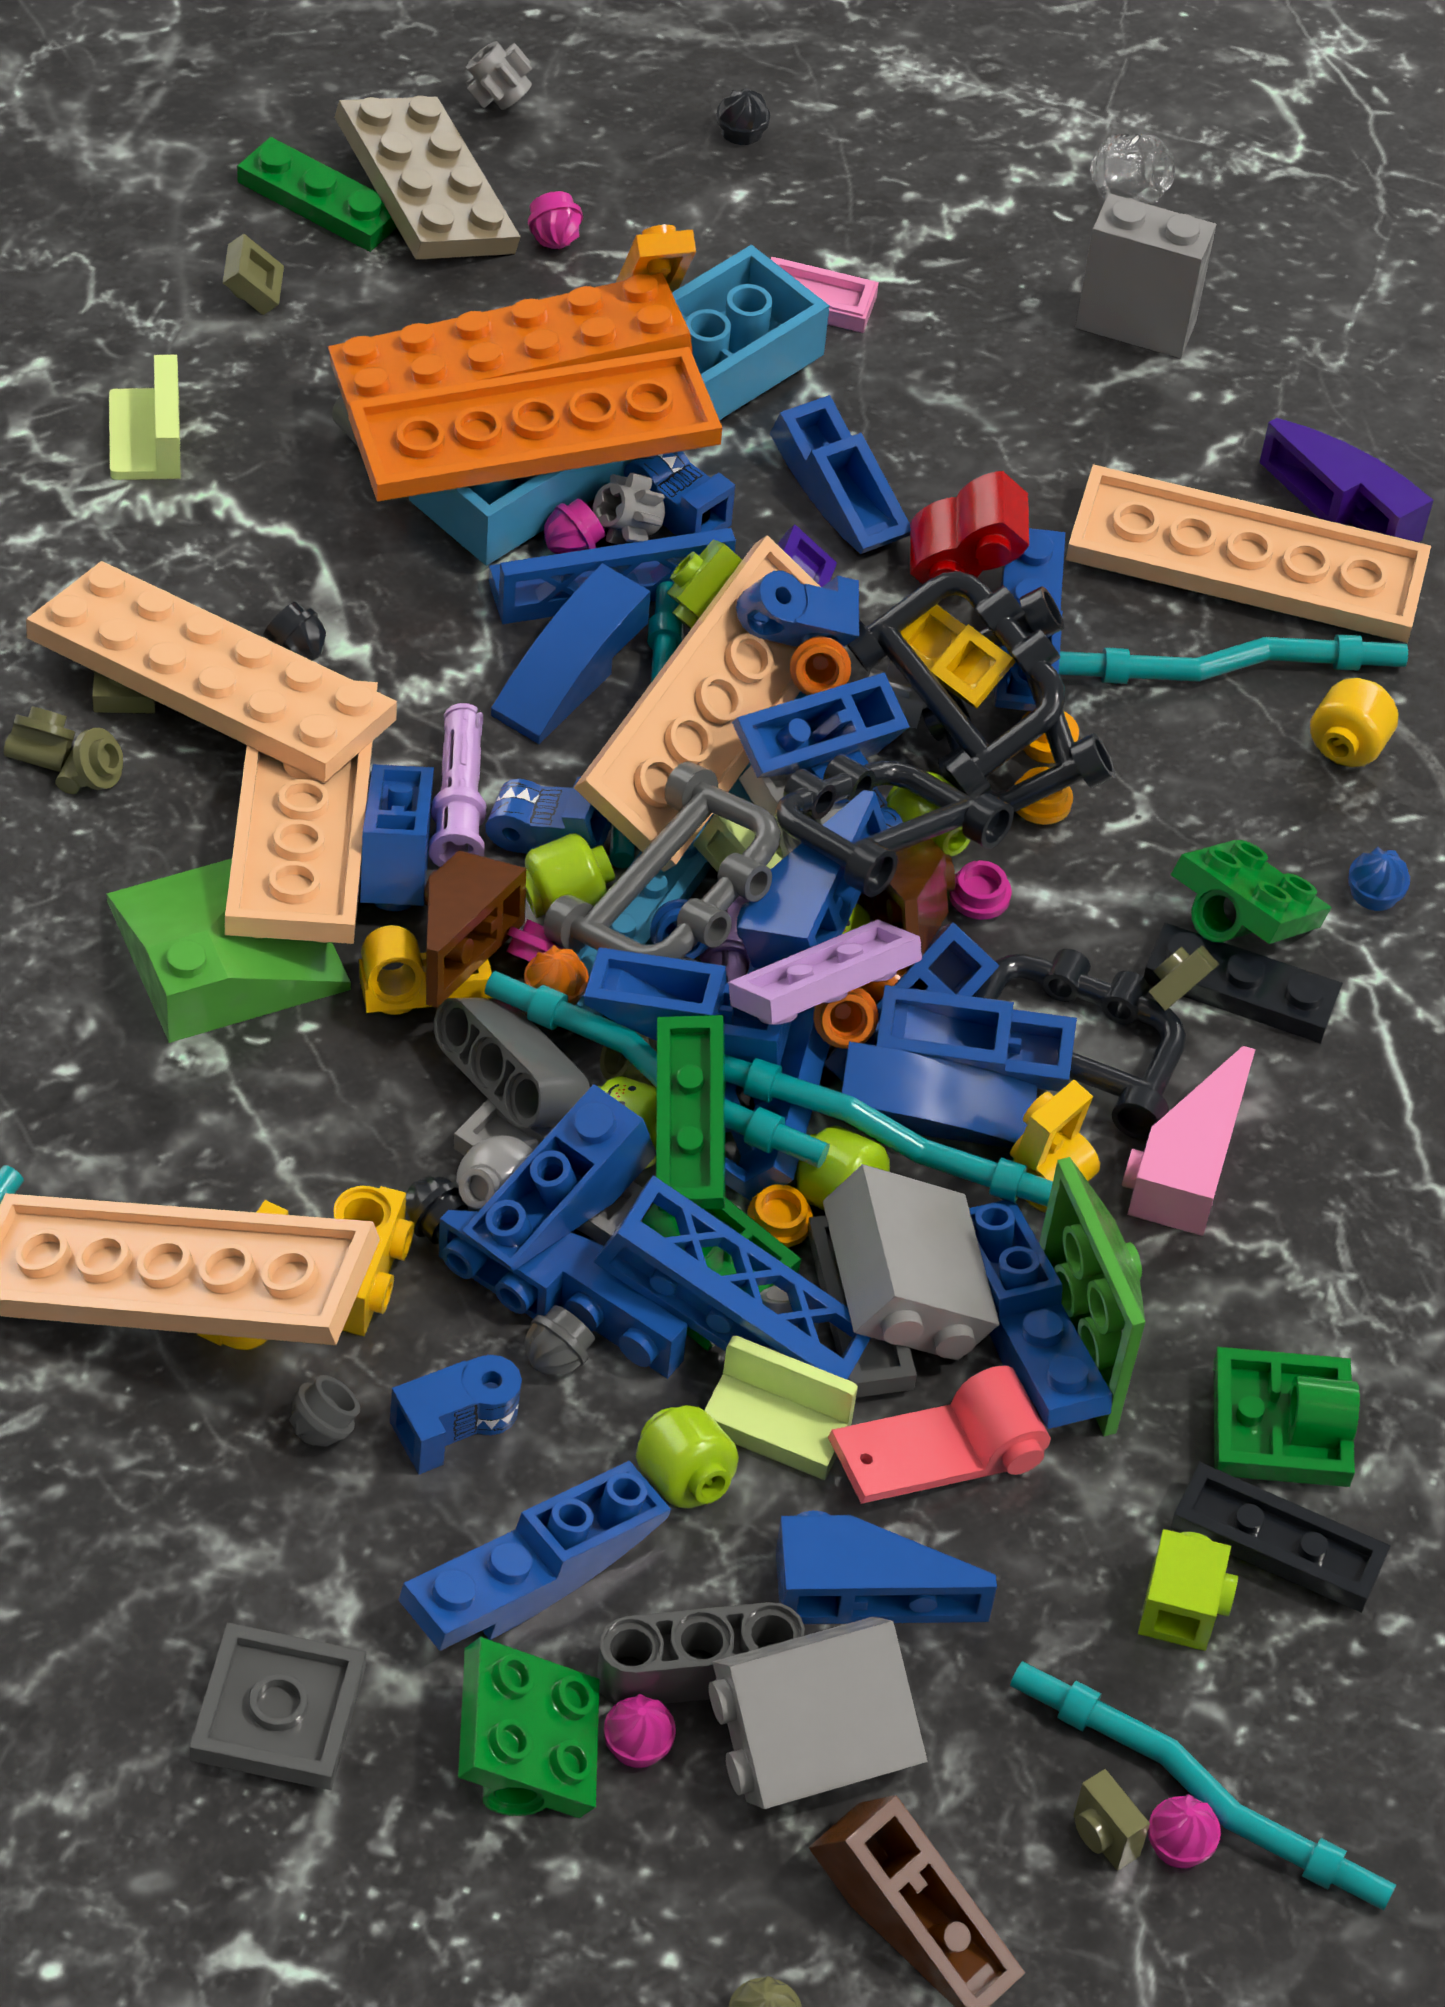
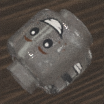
(1133, 167)

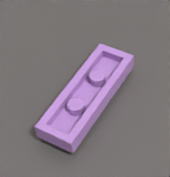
(825, 972)

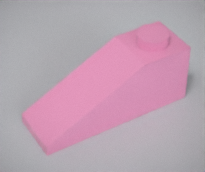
(1187, 1150)

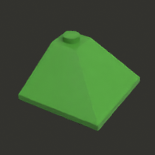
(211, 978)
(1098, 1280)

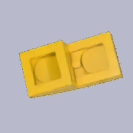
(958, 655)

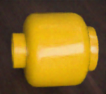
(1354, 718)

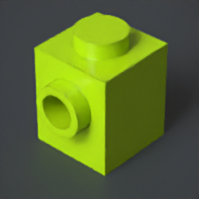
(700, 579)
(1187, 1589)

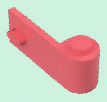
(978, 1435)

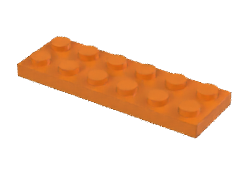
(516, 339)
(534, 423)

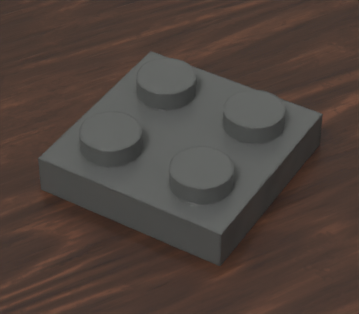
(278, 1706)

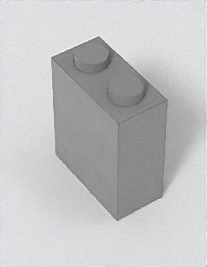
(1145, 275)
(910, 1263)
(817, 1712)

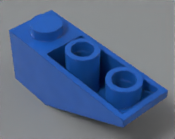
(564, 1180)

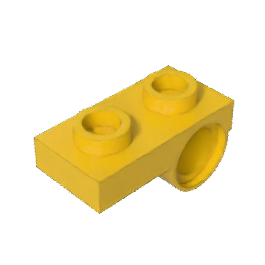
(404, 987)
(1055, 1135)
(388, 1212)

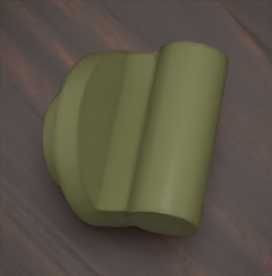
(40, 739)
(92, 762)

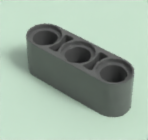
(509, 1060)
(665, 1639)

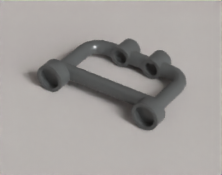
(695, 795)

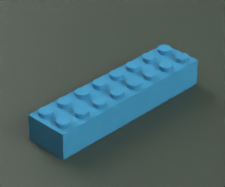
(747, 334)

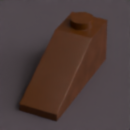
(916, 893)
(468, 918)
(916, 1902)

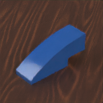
(839, 475)
(573, 653)
(641, 987)
(979, 1034)
(939, 1095)

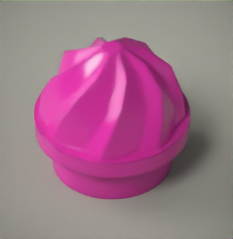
(555, 219)
(572, 528)
(639, 1731)
(1184, 1831)

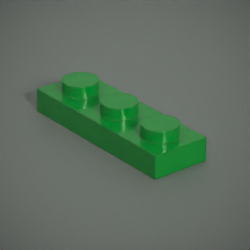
(317, 193)
(692, 1107)

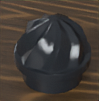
(743, 117)
(297, 631)
(428, 1201)

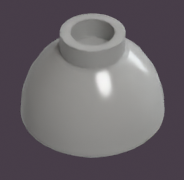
(488, 1168)

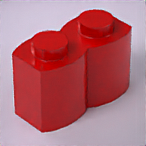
(971, 531)

